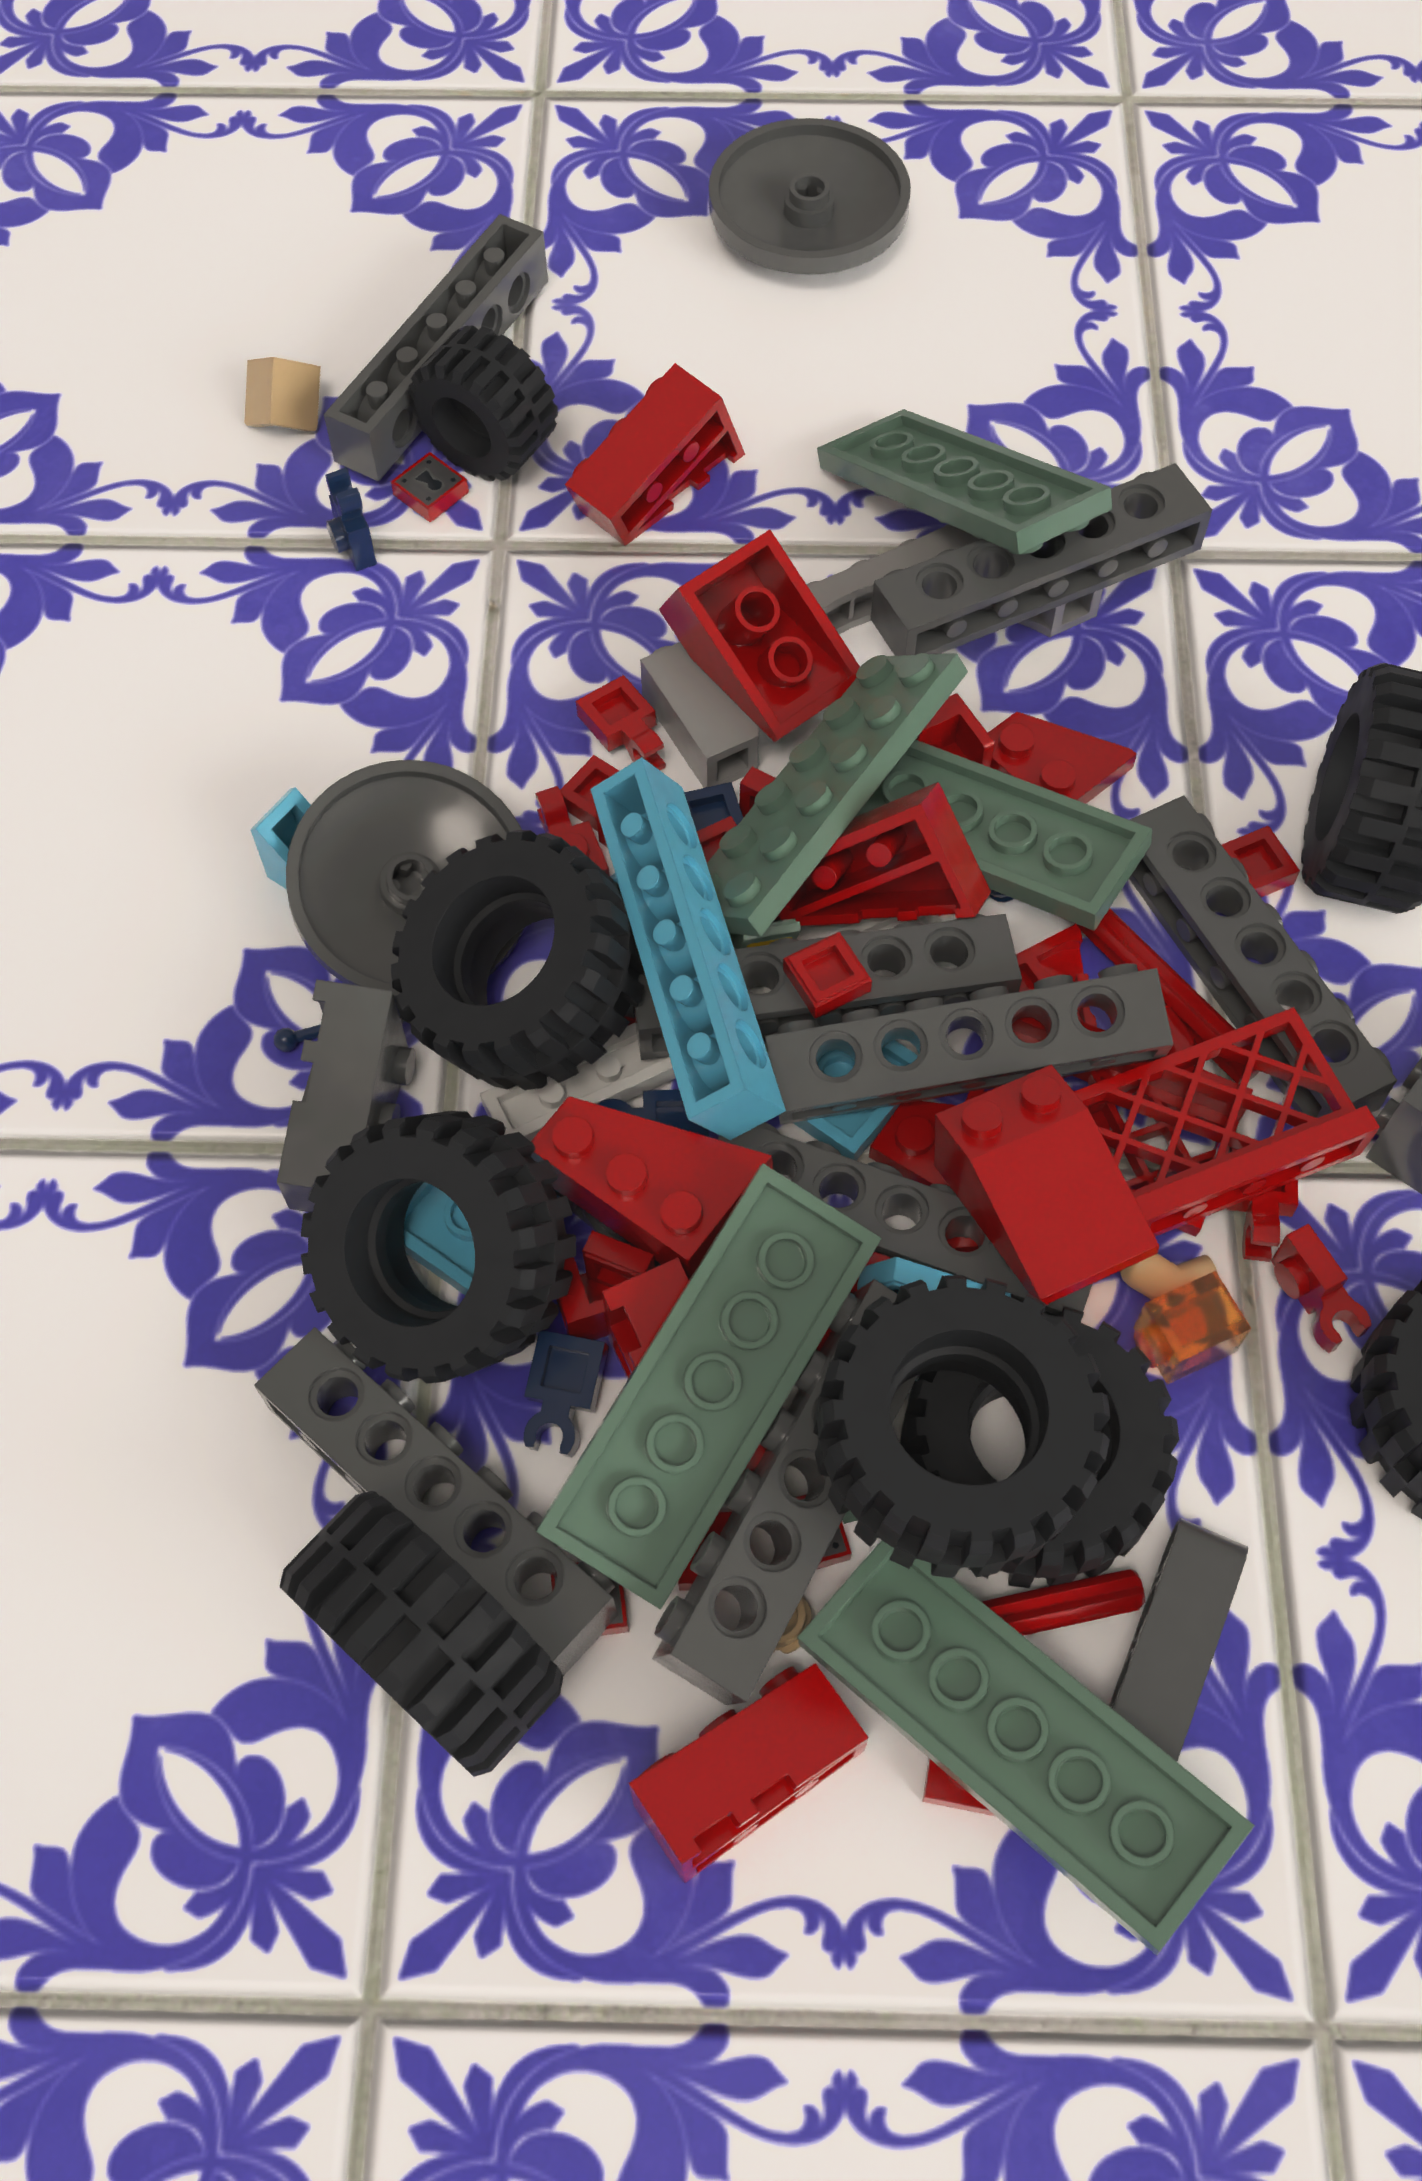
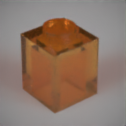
(1190, 1327)

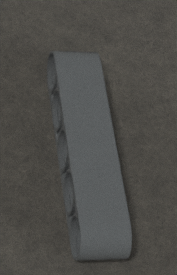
(1178, 1634)

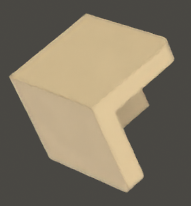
(282, 394)

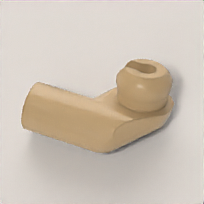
(1159, 1276)

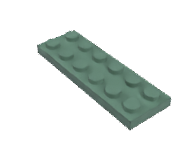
(966, 481)
(827, 784)
(1026, 836)
(708, 1386)
(1028, 1742)

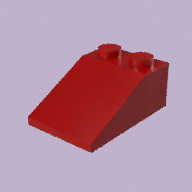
(762, 637)
(1042, 1184)

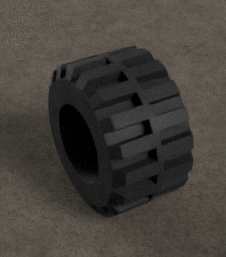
(483, 403)

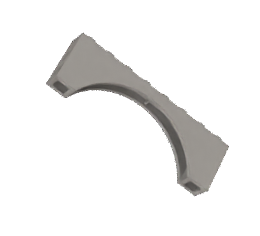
(719, 736)

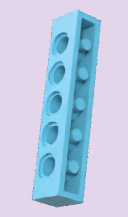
(686, 952)

